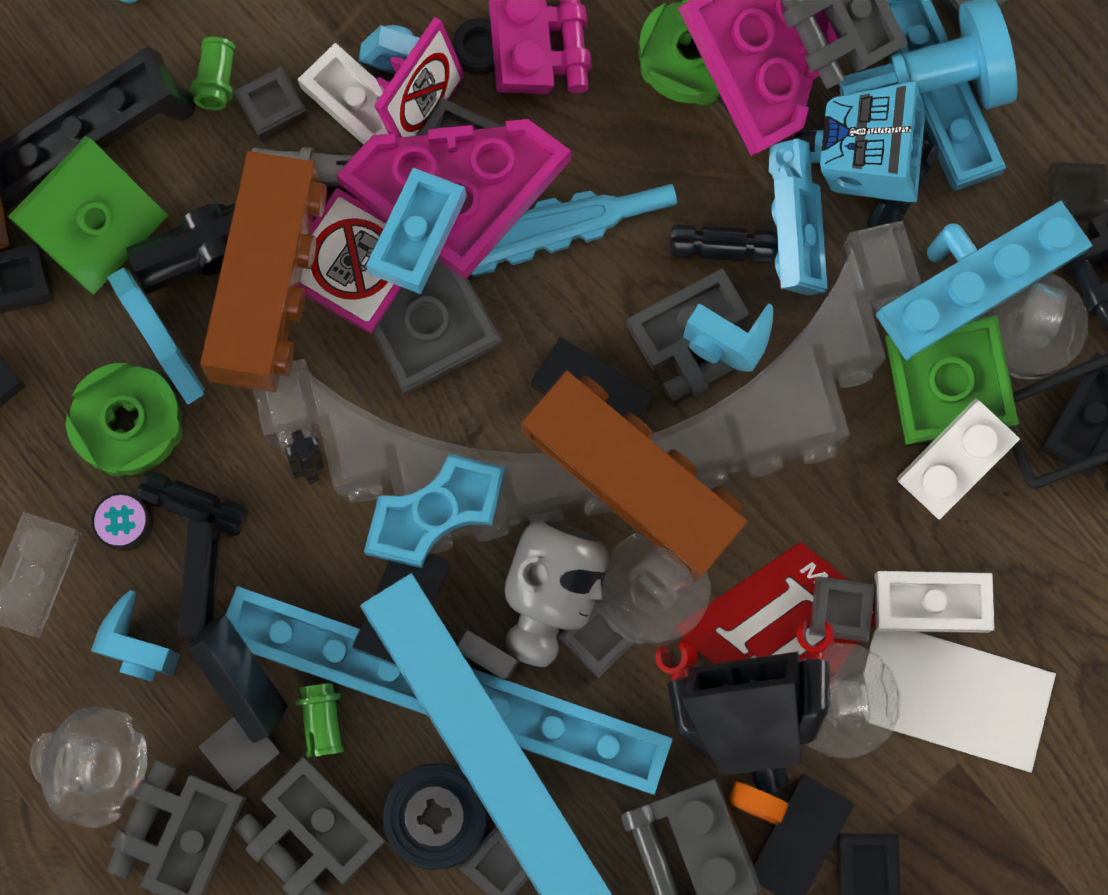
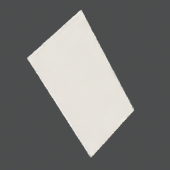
(967, 697)

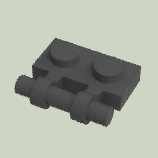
(863, 28)
(662, 326)
(320, 820)
(191, 841)

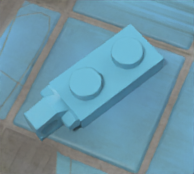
(798, 219)

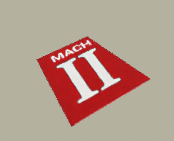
(765, 610)

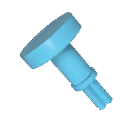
(980, 55)

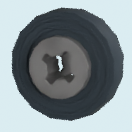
(457, 828)

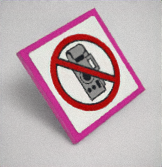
(420, 82)
(339, 270)

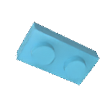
(416, 230)

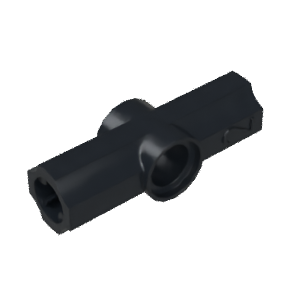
(184, 250)

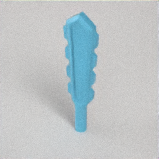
(556, 224)

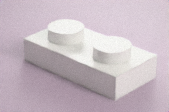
(345, 92)
(957, 458)
(933, 601)

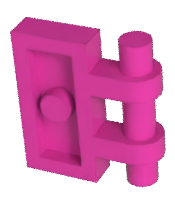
(524, 50)

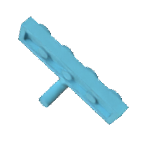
(980, 277)

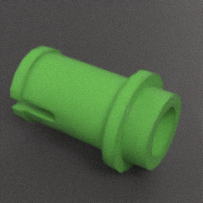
(212, 85)
(320, 719)

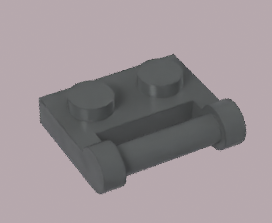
(705, 837)

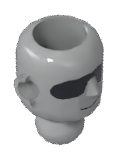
(553, 587)

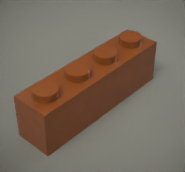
(263, 272)
(633, 474)

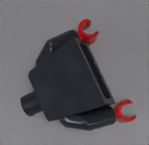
(751, 710)

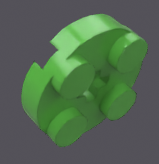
(664, 63)
(93, 413)

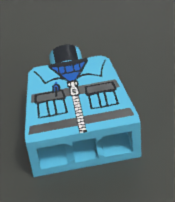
(871, 143)

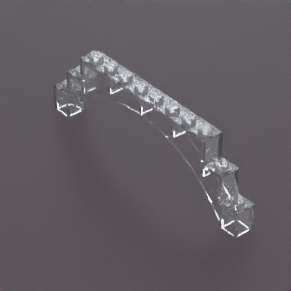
(773, 418)

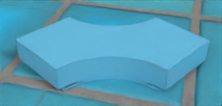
(156, 335)
(412, 524)

